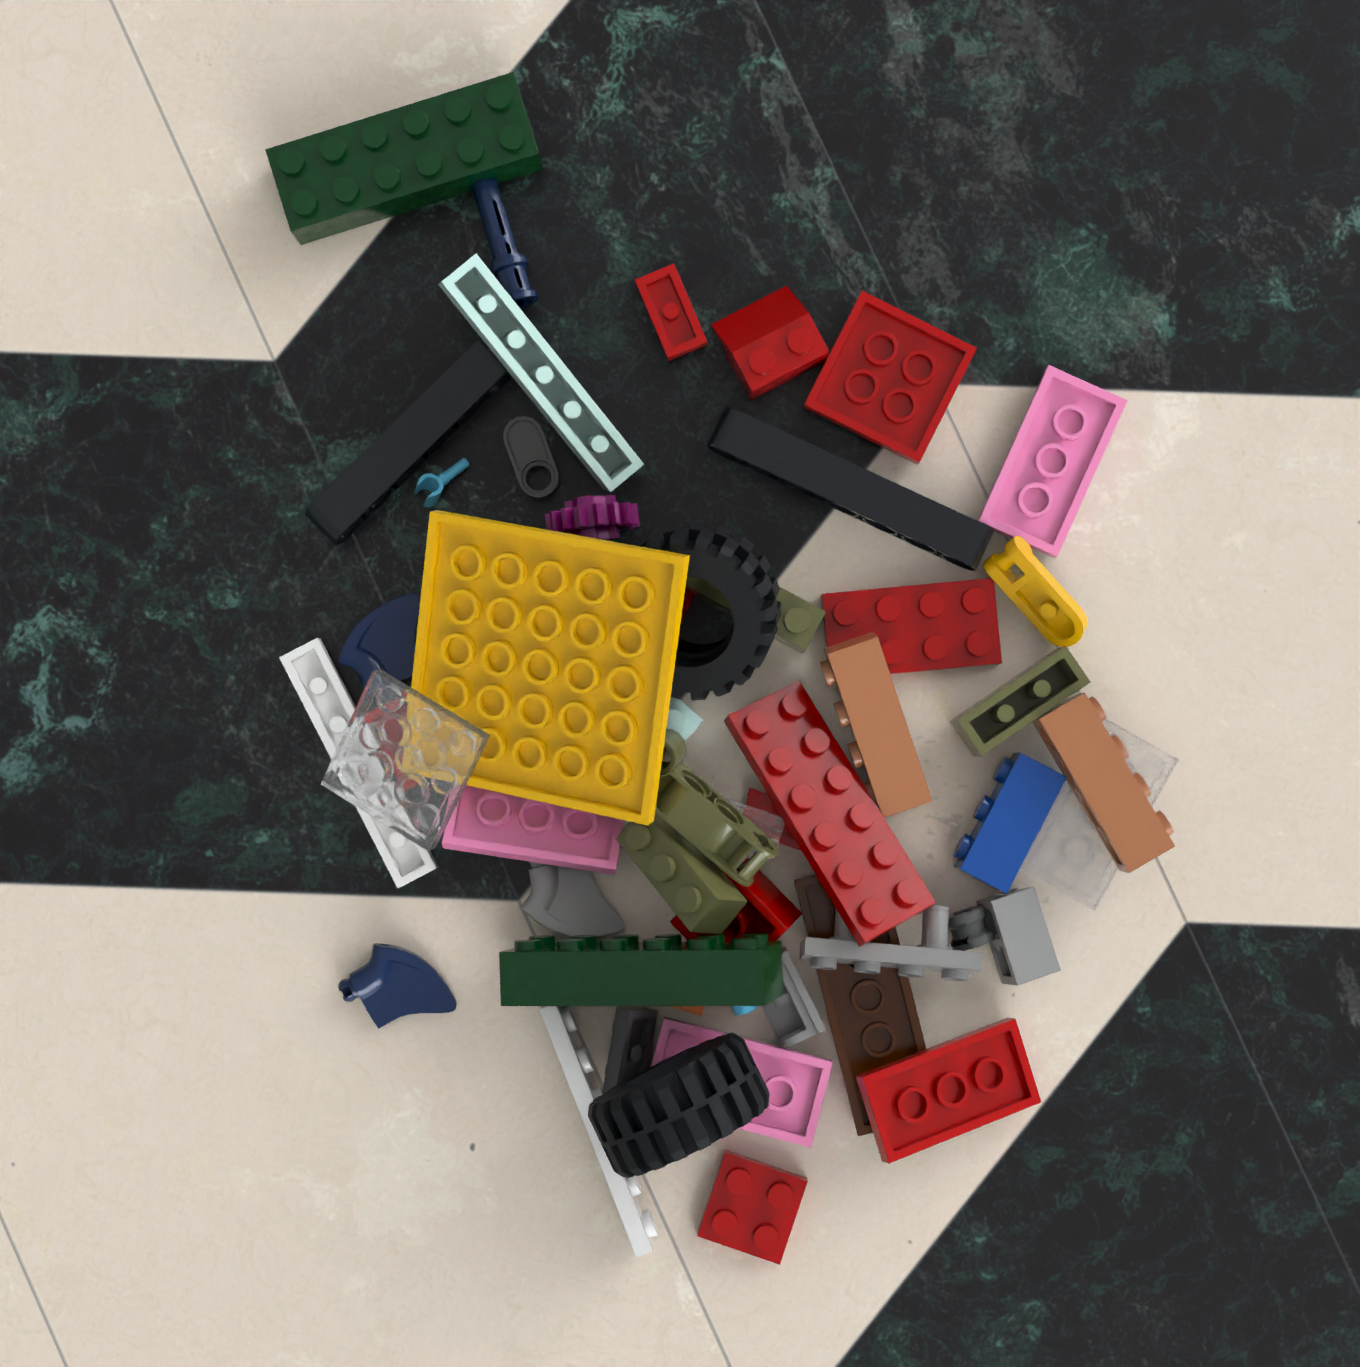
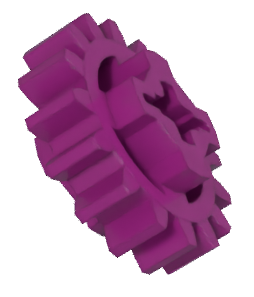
(594, 517)

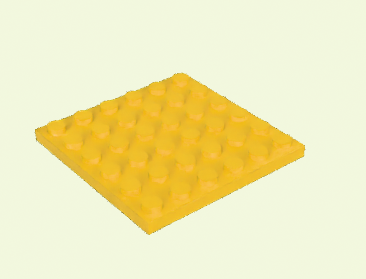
(555, 655)

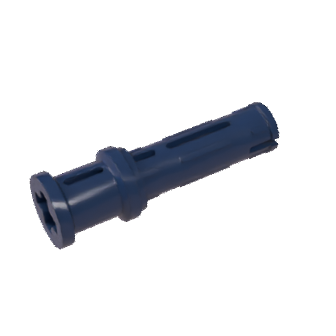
(507, 263)

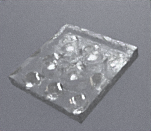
(404, 759)

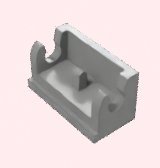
(1021, 936)
(793, 1013)

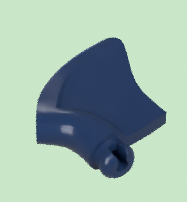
(384, 640)
(397, 985)

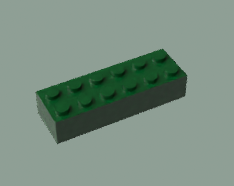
(404, 158)
(642, 973)

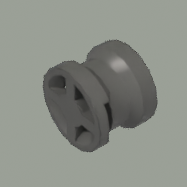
(969, 928)

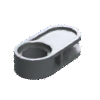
(530, 450)

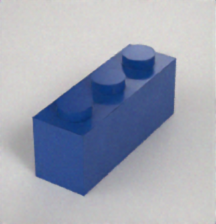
(1008, 821)

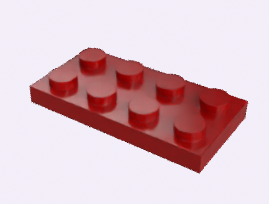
(920, 624)
(948, 1090)

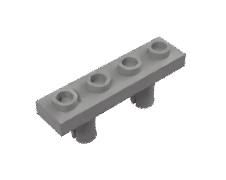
(910, 960)

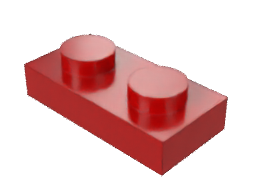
(671, 312)

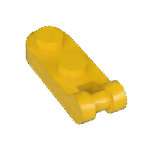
(1037, 594)

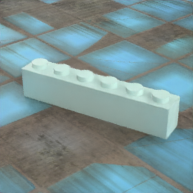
(540, 373)

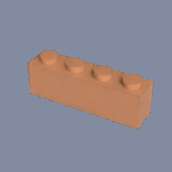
(877, 724)
(1104, 783)

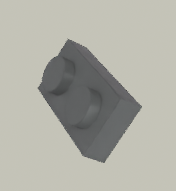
(630, 1044)

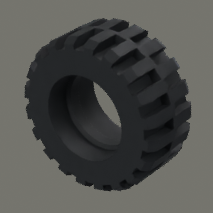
(751, 599)
(679, 1105)

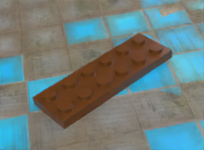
(867, 1013)

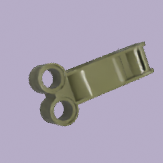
(708, 818)

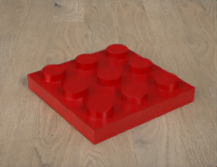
(890, 377)

